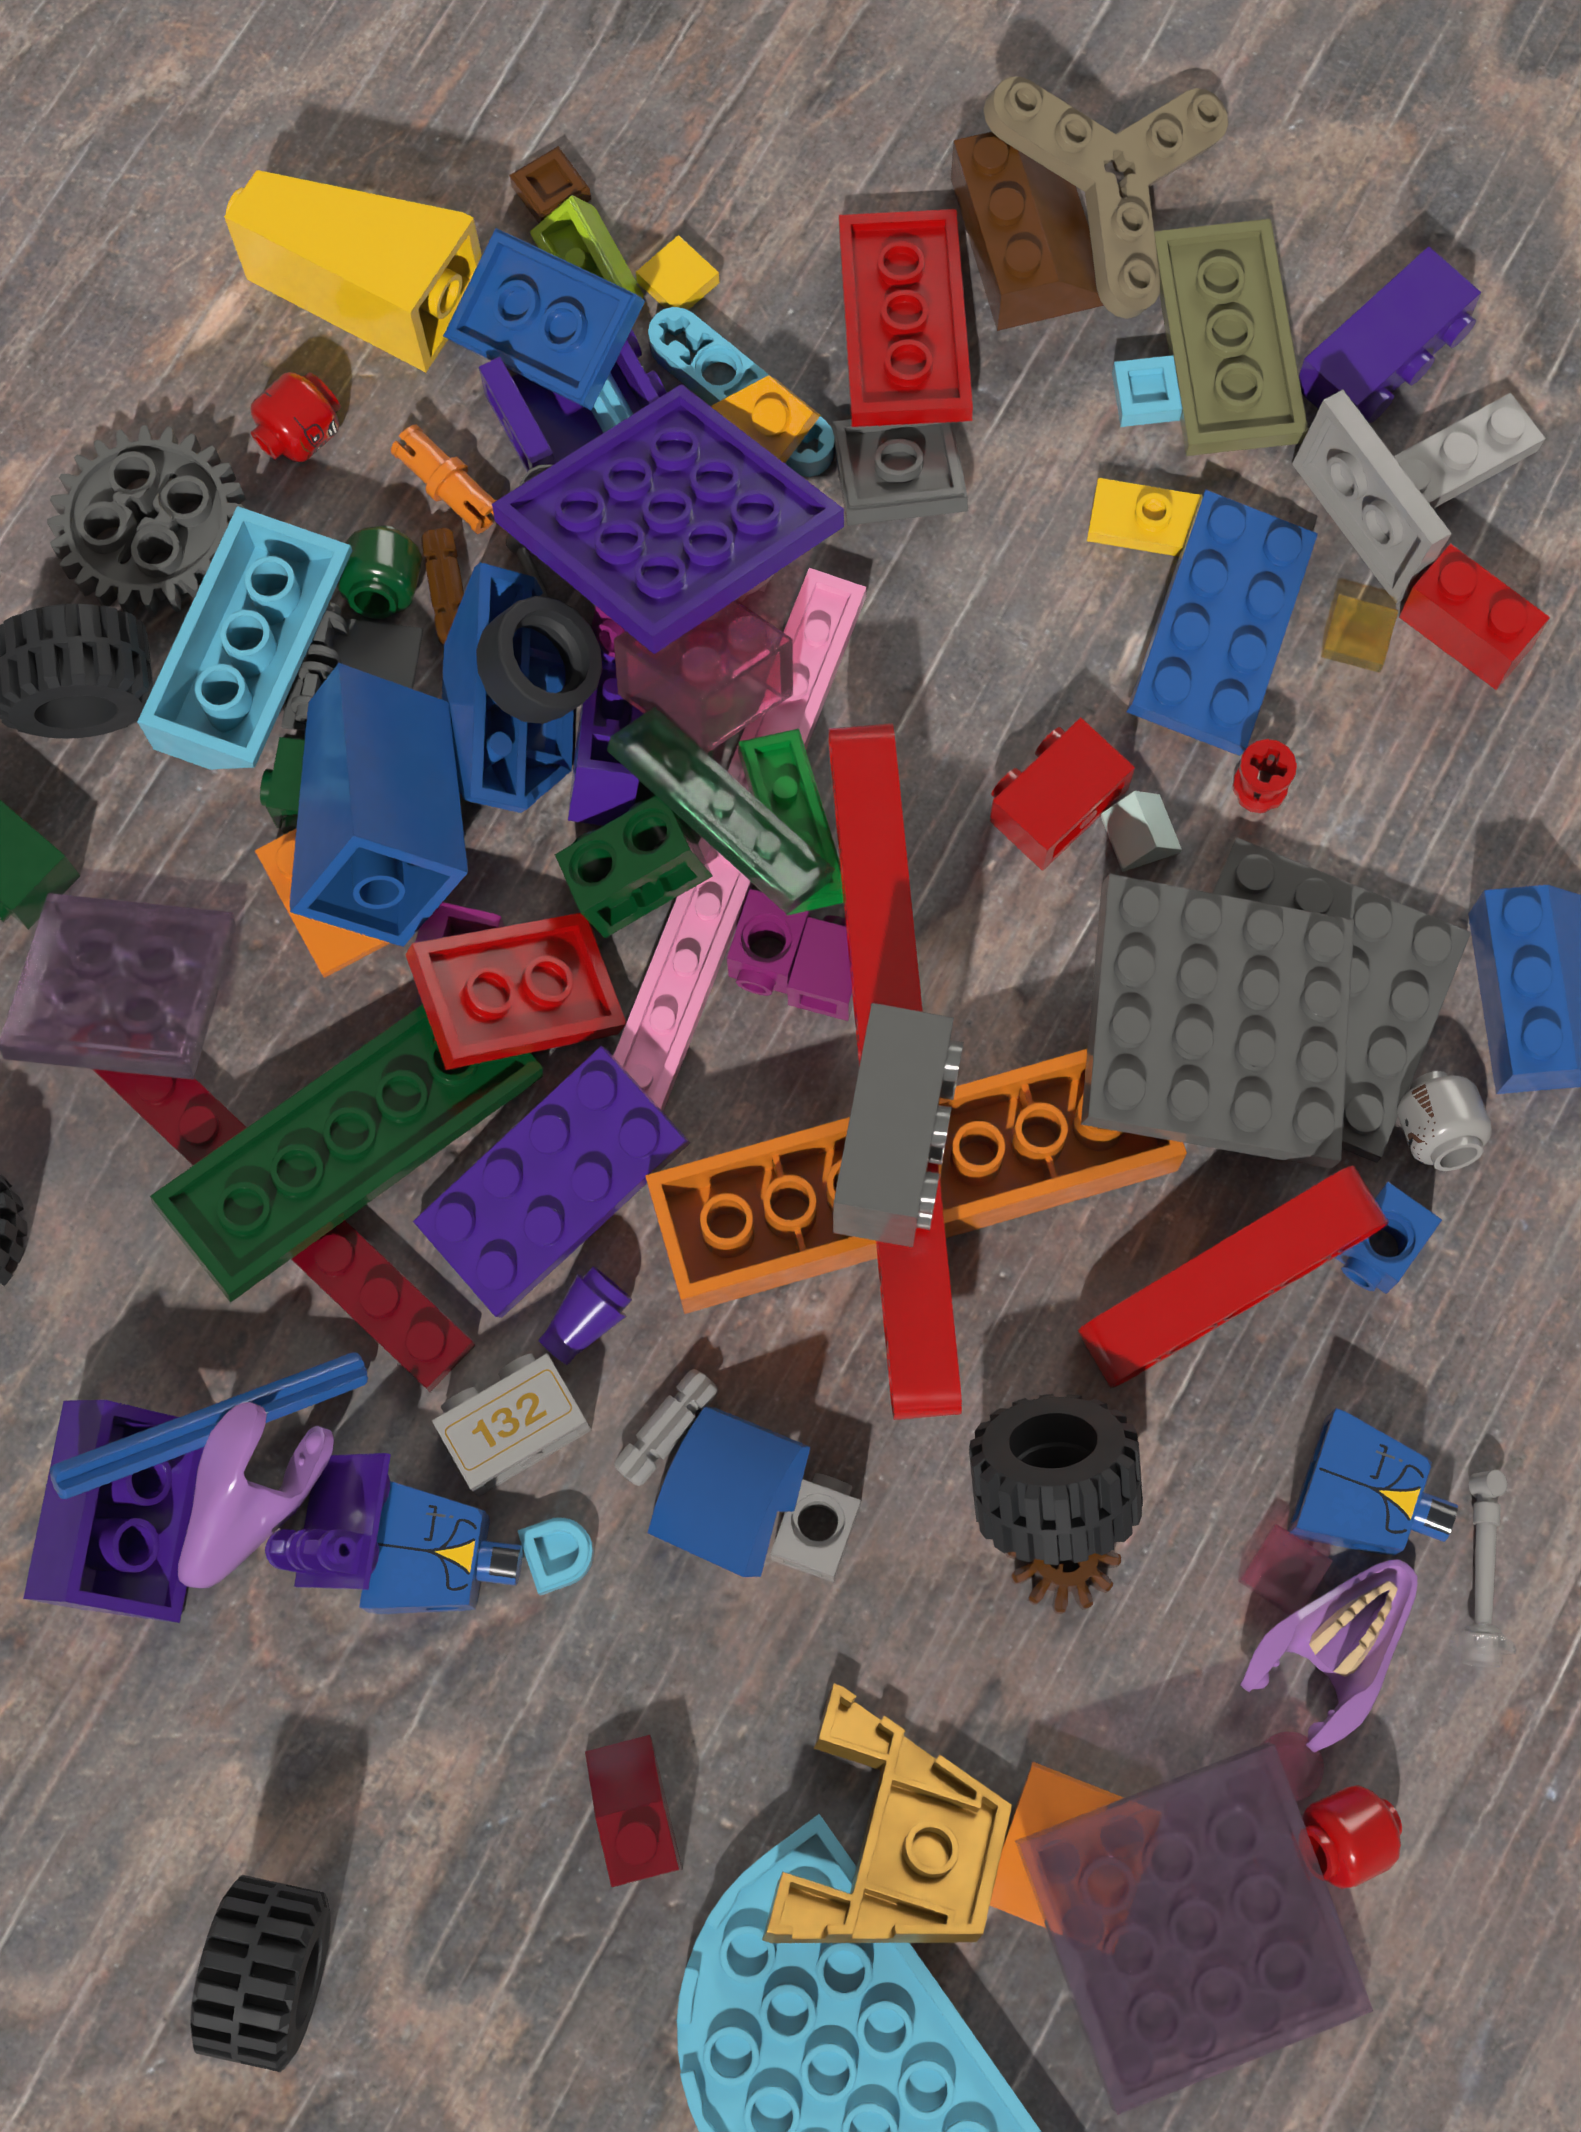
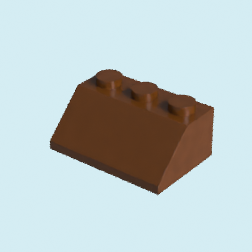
(1023, 232)

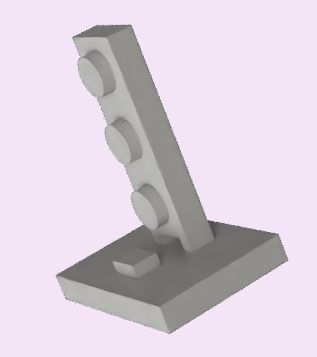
(1390, 500)

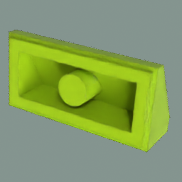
(581, 238)

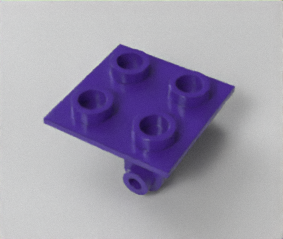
(340, 1526)

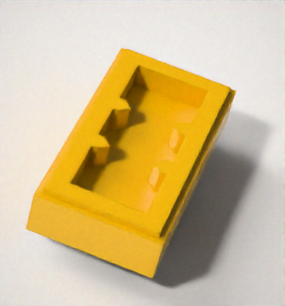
(1141, 517)

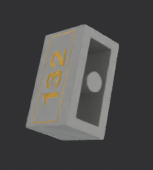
(510, 1423)

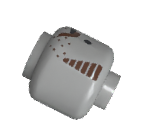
(1444, 1121)

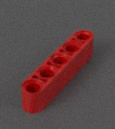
(1232, 1276)

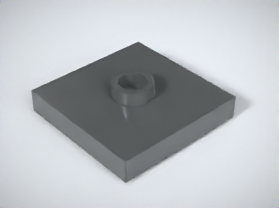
(898, 471)

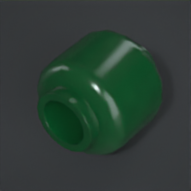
(380, 572)

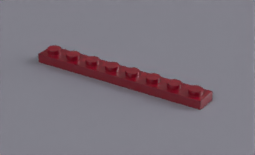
(337, 1262)

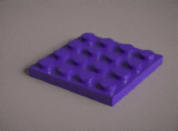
(668, 517)

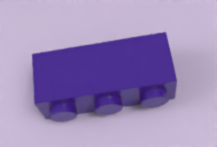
(1392, 336)

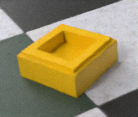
(677, 275)

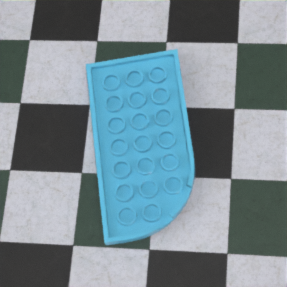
(825, 2028)

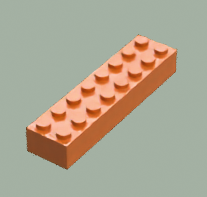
(1009, 1152)

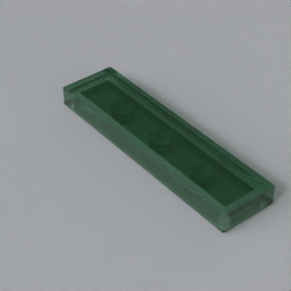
(720, 810)

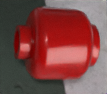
(1353, 1835)

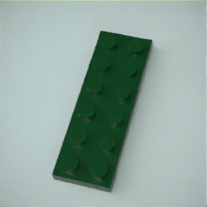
(331, 1151)

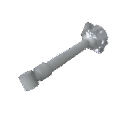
(1481, 1641)

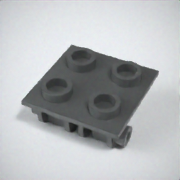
(369, 646)

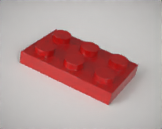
(515, 990)

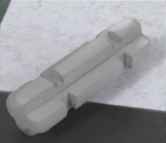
(666, 1427)

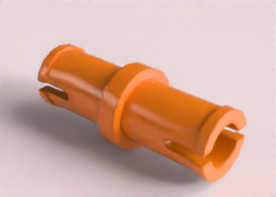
(445, 478)

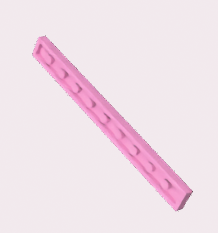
(708, 913)

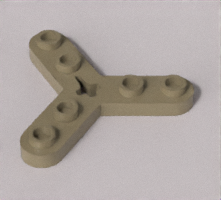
(1080, 150)

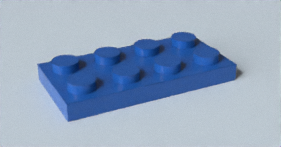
(1222, 623)

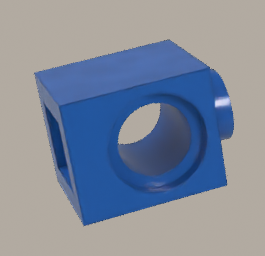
(1411, 1228)

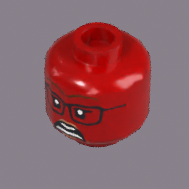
(295, 416)

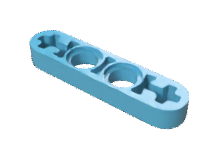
(713, 348)

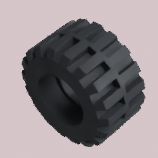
(73, 671)
(1056, 1478)
(260, 1973)

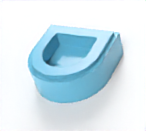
(556, 1553)

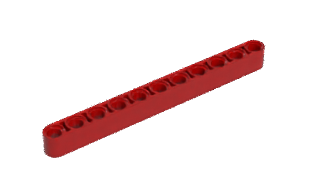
(886, 972)

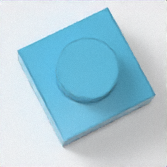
(1147, 391)

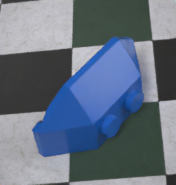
(497, 755)

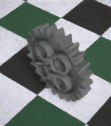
(145, 519)

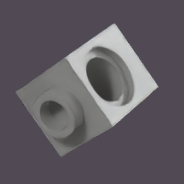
(817, 1557)

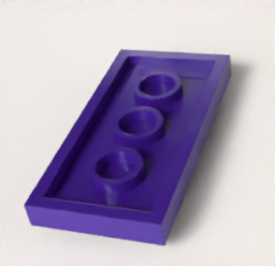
(551, 1182)

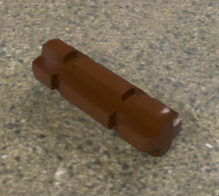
(443, 577)

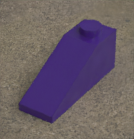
(600, 783)

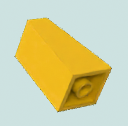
(357, 259)

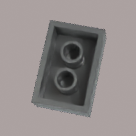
(897, 1126)

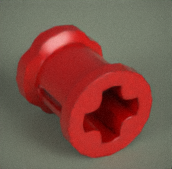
(1281, 770)

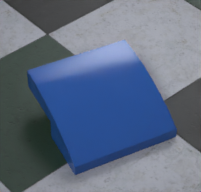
(728, 1491)

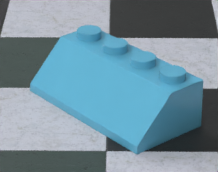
(242, 642)

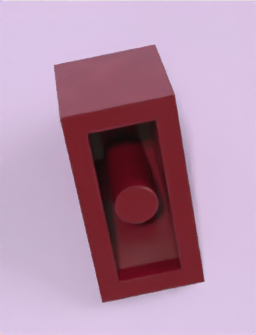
(632, 1811)

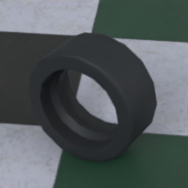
(571, 637)

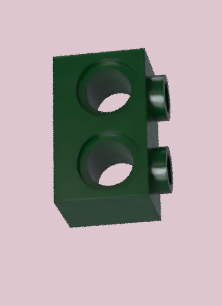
(638, 875)

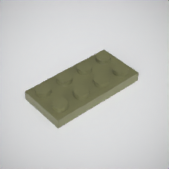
(1229, 337)

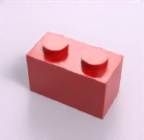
(1473, 616)
(1059, 792)

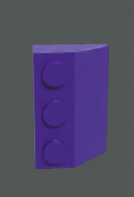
(119, 1541)

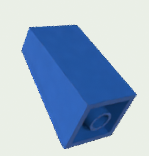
(376, 808)

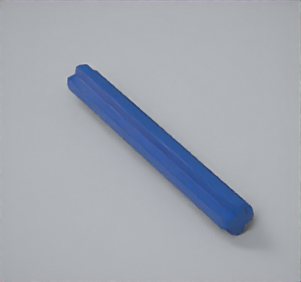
(193, 1430)

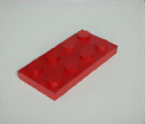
(904, 318)

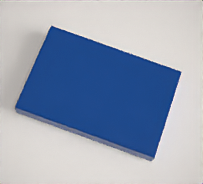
(544, 318)

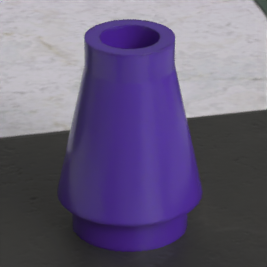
(585, 1314)

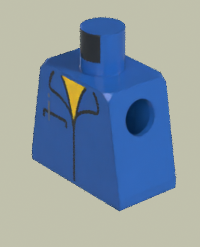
(1367, 1491)
(434, 1555)

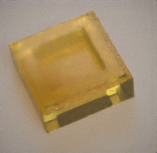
(1359, 633)

